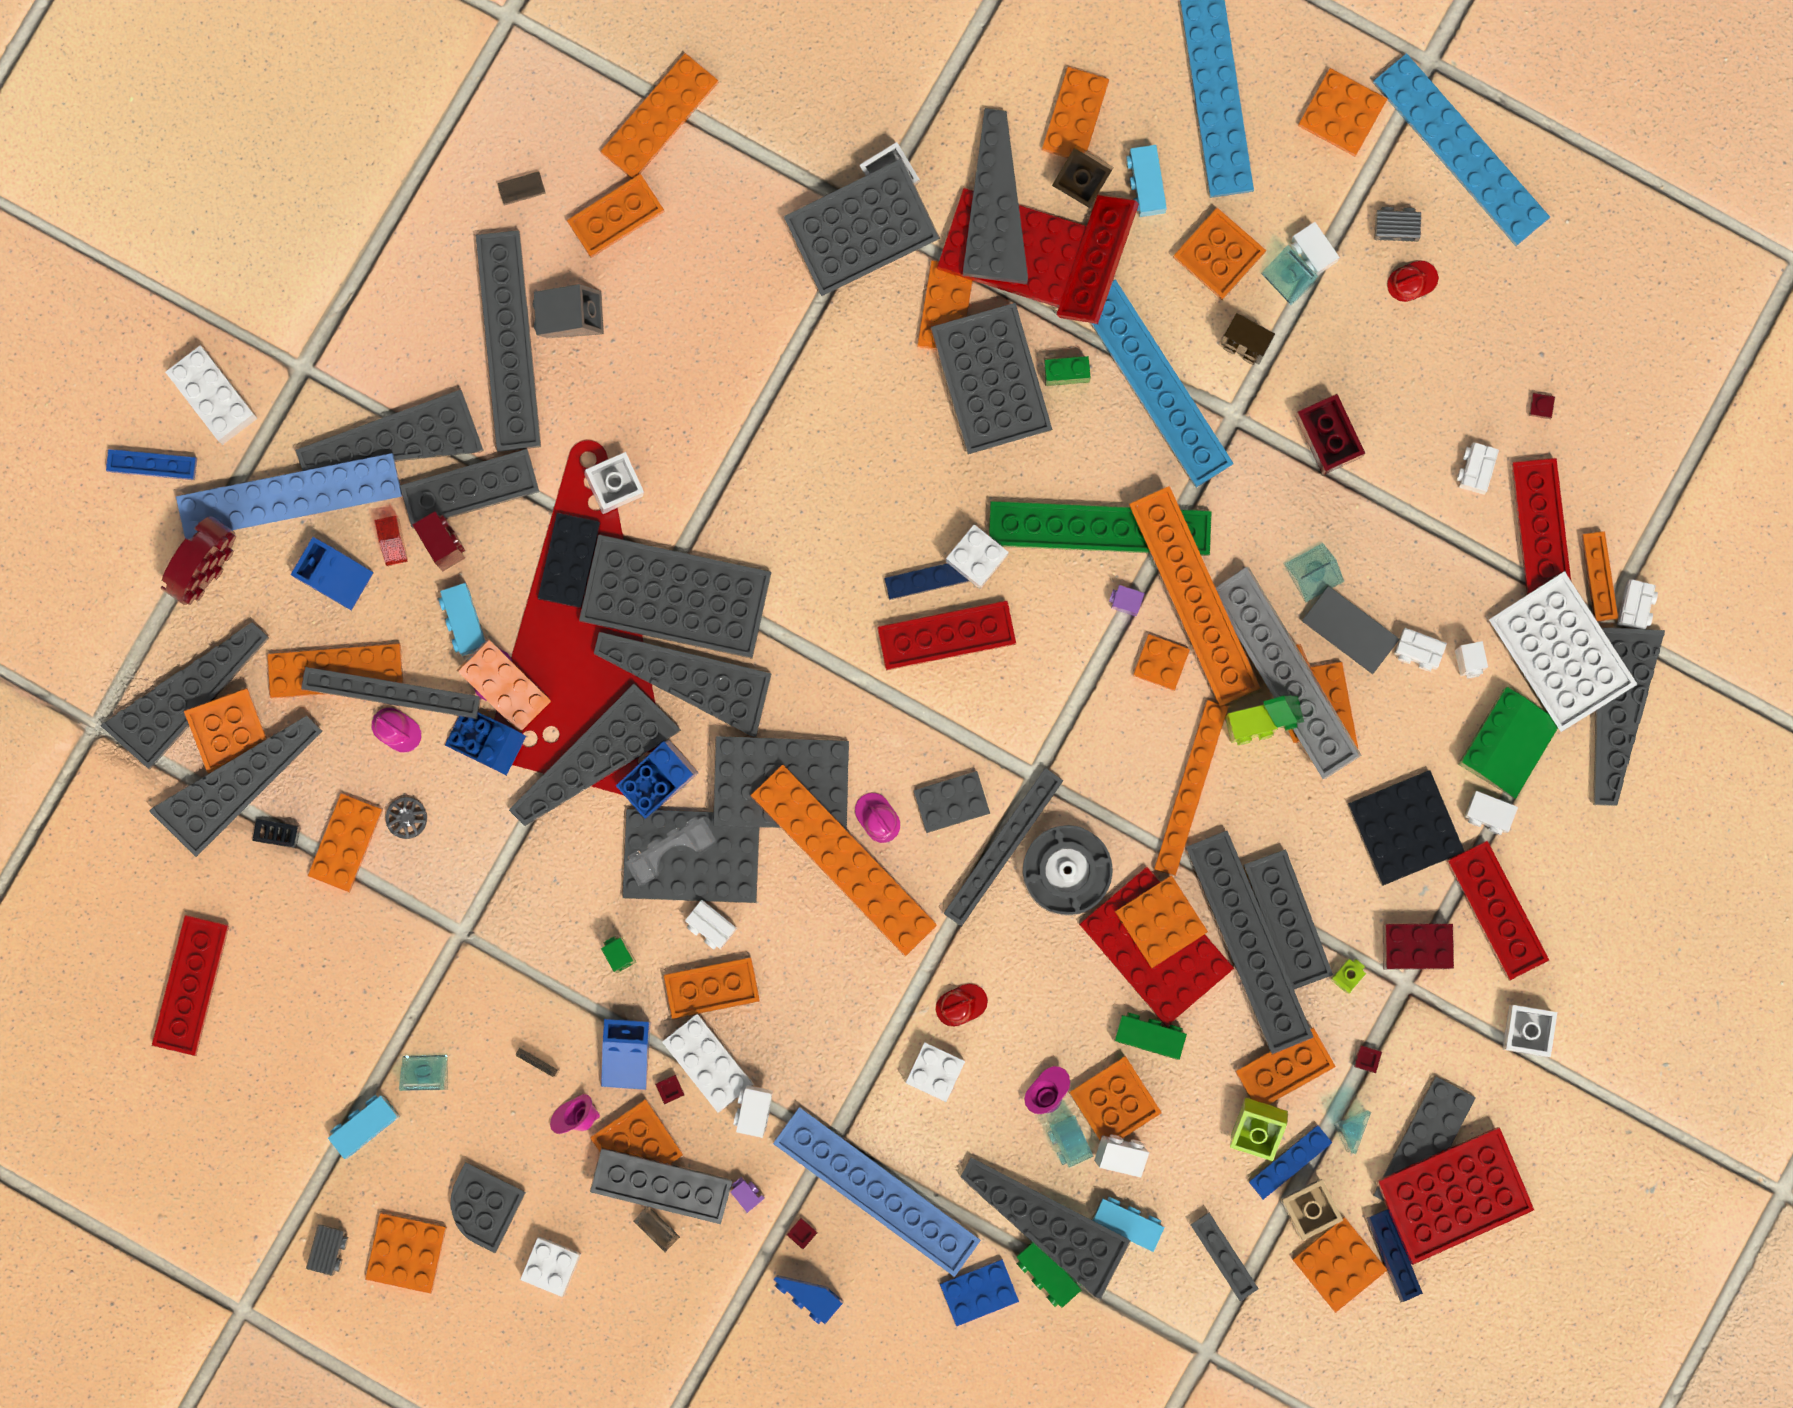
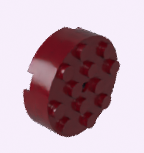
(198, 561)

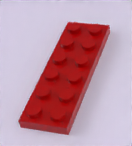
(1097, 259)
(1540, 521)
(946, 635)
(1498, 910)
(190, 985)

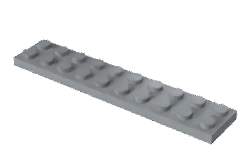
(1286, 672)

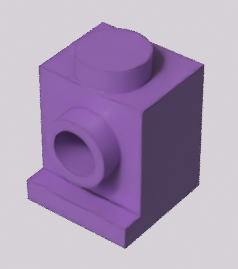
(746, 1194)

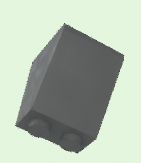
(568, 312)

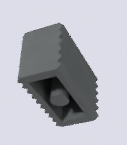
(1397, 225)
(326, 1250)

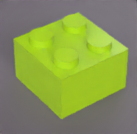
(1249, 724)
(1259, 1129)

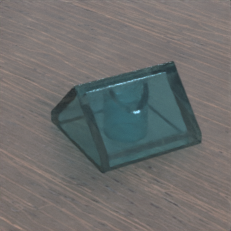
(1290, 275)
(1314, 572)
(424, 1073)
(1352, 1129)

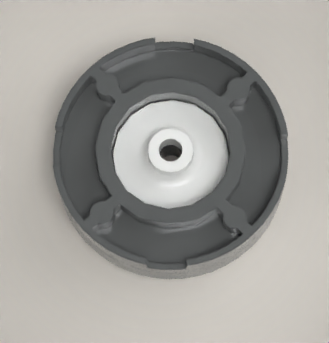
(1062, 892)

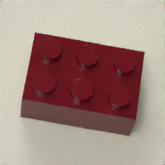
(1330, 434)
(437, 538)
(1418, 947)

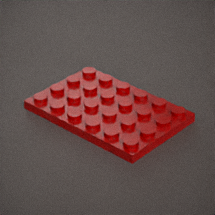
(1048, 246)
(1169, 985)
(1455, 1195)

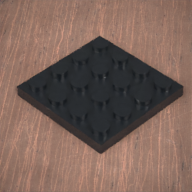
(1406, 828)

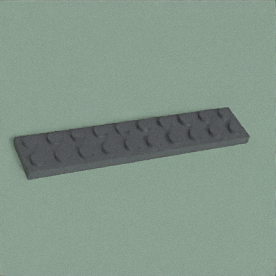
(508, 341)
(1249, 942)

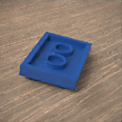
(979, 1292)

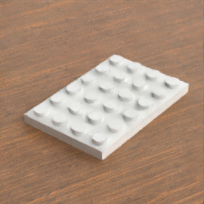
(1563, 651)

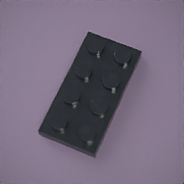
(569, 560)

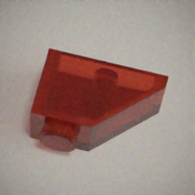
(391, 540)

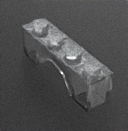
(645, 865)

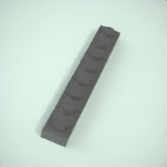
(391, 693)
(1003, 847)

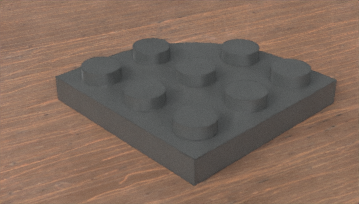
(484, 1206)

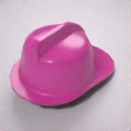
(396, 730)
(877, 817)
(1047, 1091)
(574, 1115)

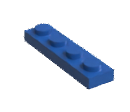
(151, 464)
(1290, 1162)

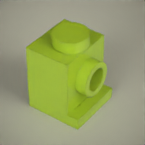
(1340, 977)

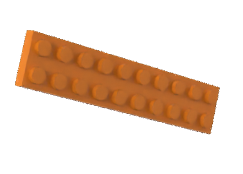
(1194, 596)
(843, 860)

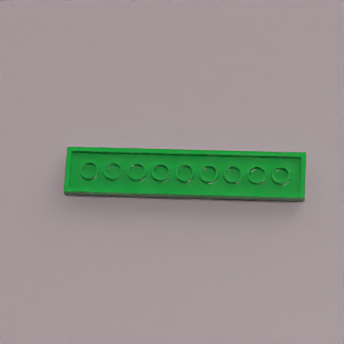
(1081, 527)

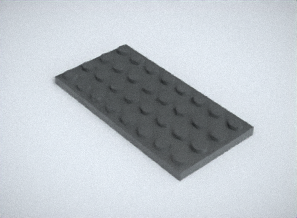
(675, 596)

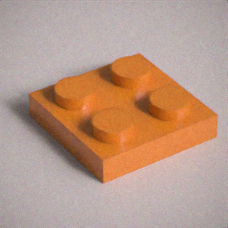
(1161, 662)

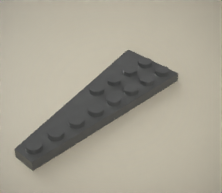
(995, 228)
(420, 432)
(716, 687)
(159, 718)
(1620, 718)
(614, 740)
(214, 801)
(1070, 1239)

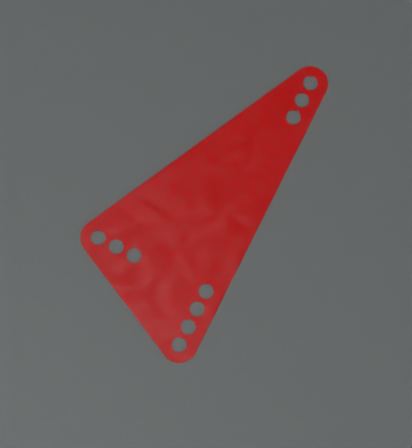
(559, 649)

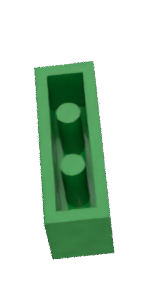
(1150, 1036)
(1048, 1275)

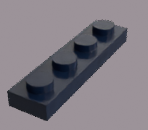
(923, 581)
(1394, 1256)

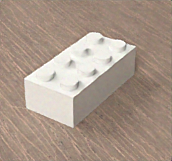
(211, 395)
(707, 1063)

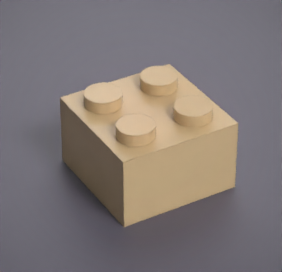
(1311, 1209)

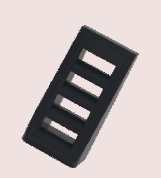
(294, 834)

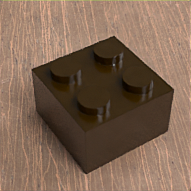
(1082, 176)
(1247, 339)

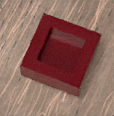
(1542, 406)
(1367, 1059)
(670, 1089)
(802, 1233)

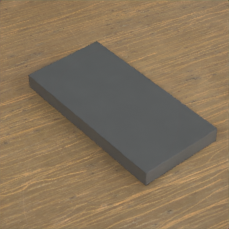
(1350, 630)

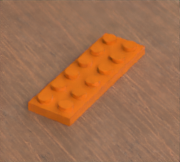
(659, 116)
(375, 662)

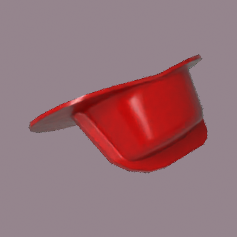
(1412, 281)
(961, 1005)

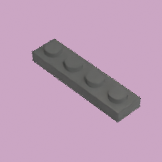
(1224, 1256)

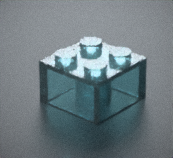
(1070, 1141)

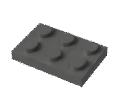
(951, 802)

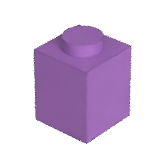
(1126, 600)

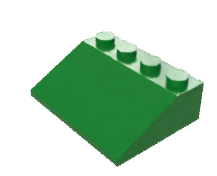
(1509, 742)

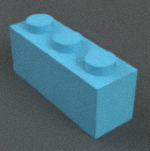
(1147, 180)
(462, 619)
(363, 1126)
(1129, 1223)

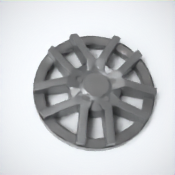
(406, 818)

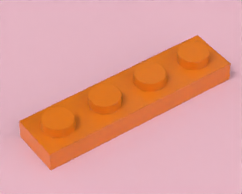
(1599, 576)

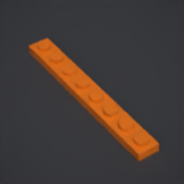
(1191, 788)

